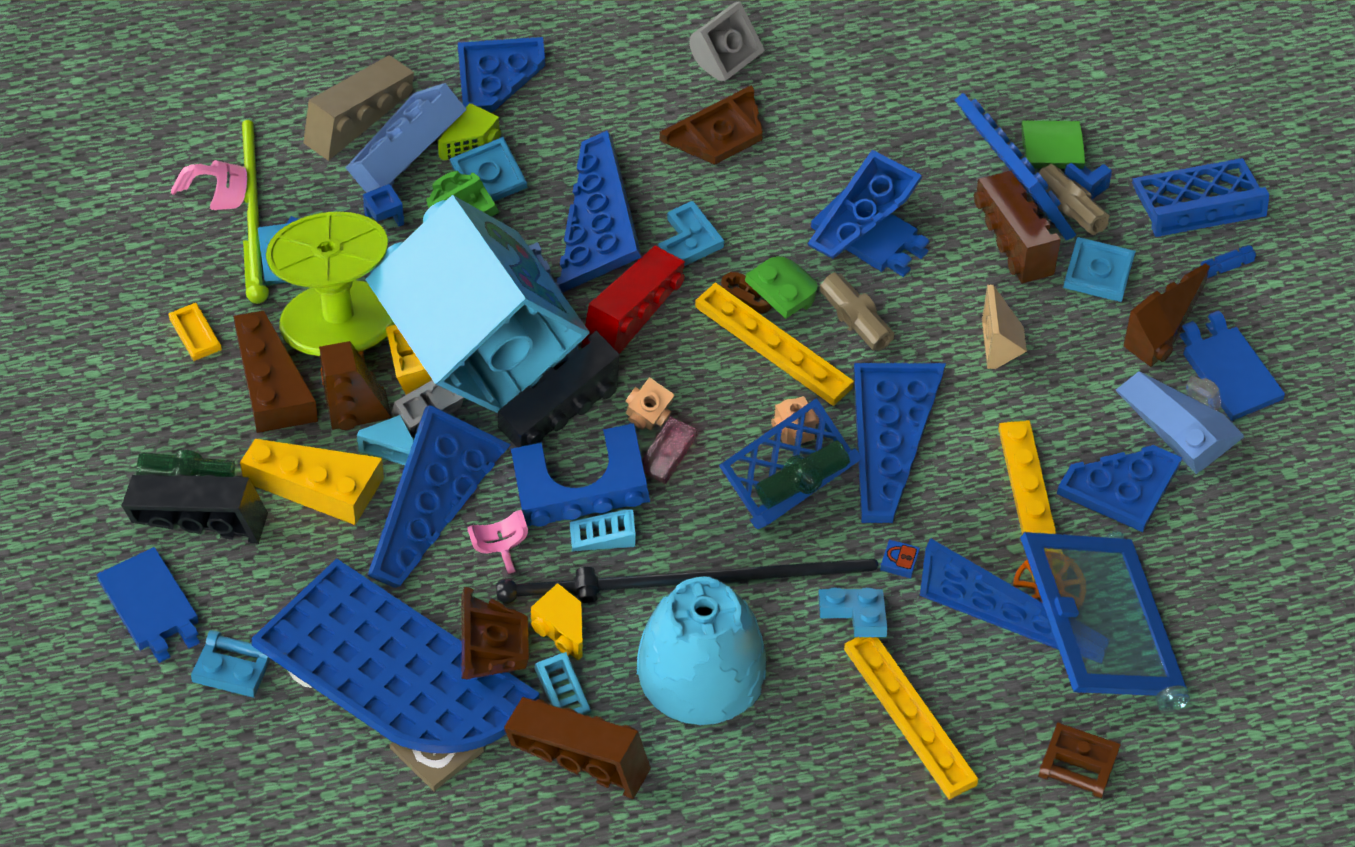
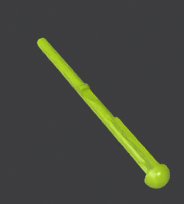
(255, 290)

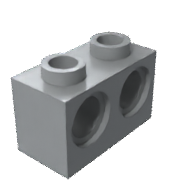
(413, 404)

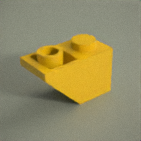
(560, 618)

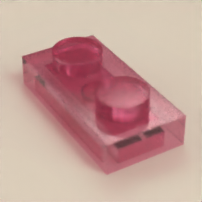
(668, 449)

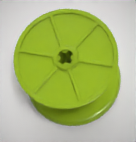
(329, 256)

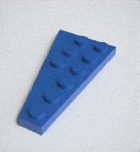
(1022, 169)
(599, 222)
(890, 421)
(434, 486)
(976, 592)

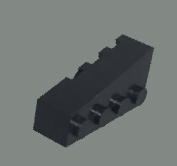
(562, 393)
(196, 504)

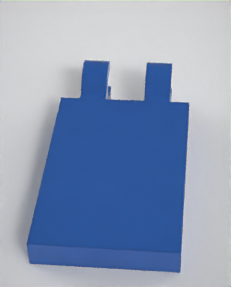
(884, 242)
(1232, 366)
(150, 602)

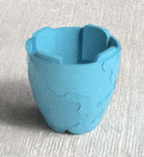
(702, 654)

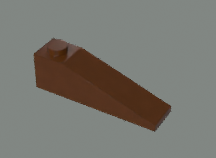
(1160, 317)

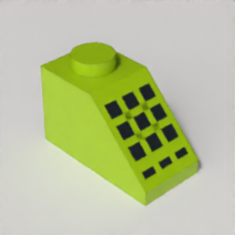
(468, 132)

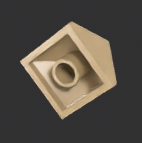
(1001, 330)

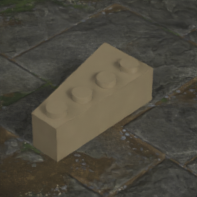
(355, 105)

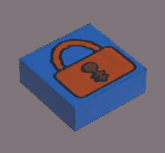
(900, 559)

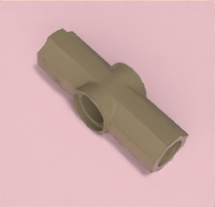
(1075, 200)
(857, 311)

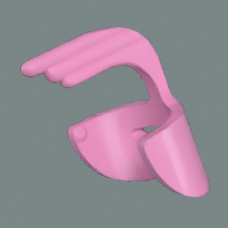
(223, 197)
(484, 533)

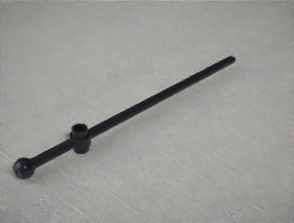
(587, 584)

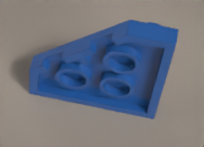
(497, 69)
(1122, 484)

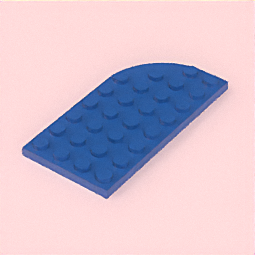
(388, 665)

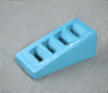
(614, 540)
(552, 664)

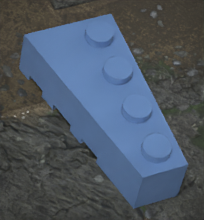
(405, 136)

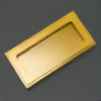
(194, 331)

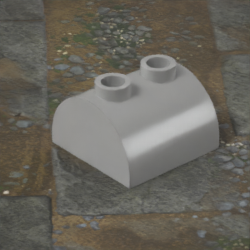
(726, 43)

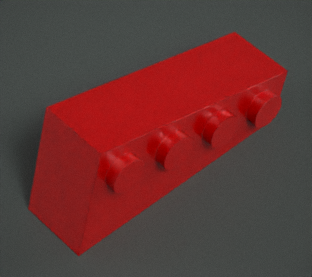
(634, 298)

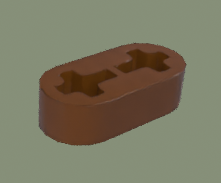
(744, 291)

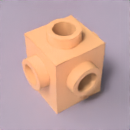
(651, 395)
(786, 409)

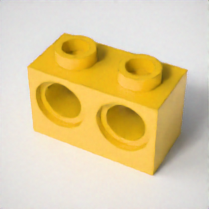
(407, 366)

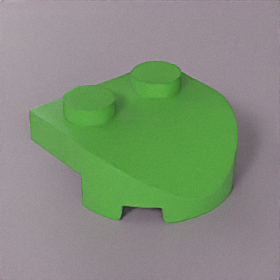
(465, 187)
(783, 285)

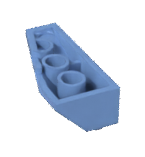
(1183, 423)

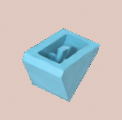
(386, 440)

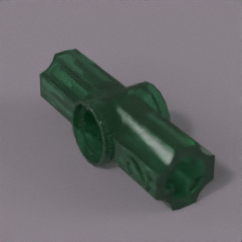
(184, 463)
(802, 474)

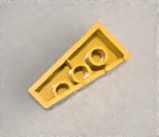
(315, 477)

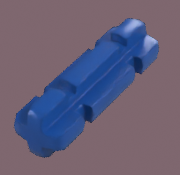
(1230, 260)

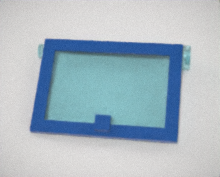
(1104, 617)

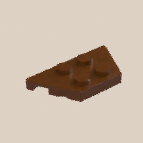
(718, 129)
(491, 637)

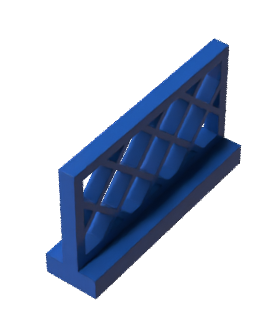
(1202, 210)
(762, 515)

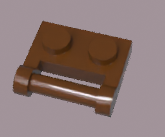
(1081, 751)

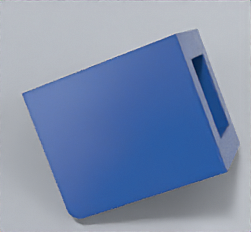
(1094, 181)
(383, 204)

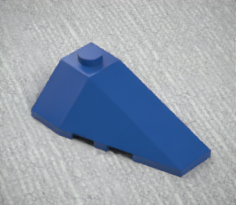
(868, 199)

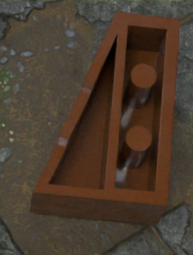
(350, 388)

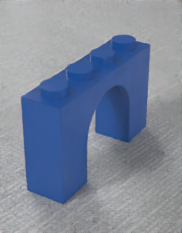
(549, 502)

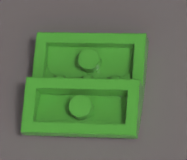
(1053, 143)

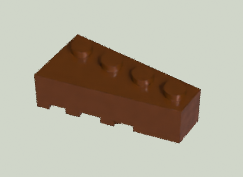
(1019, 231)
(273, 382)
(580, 743)

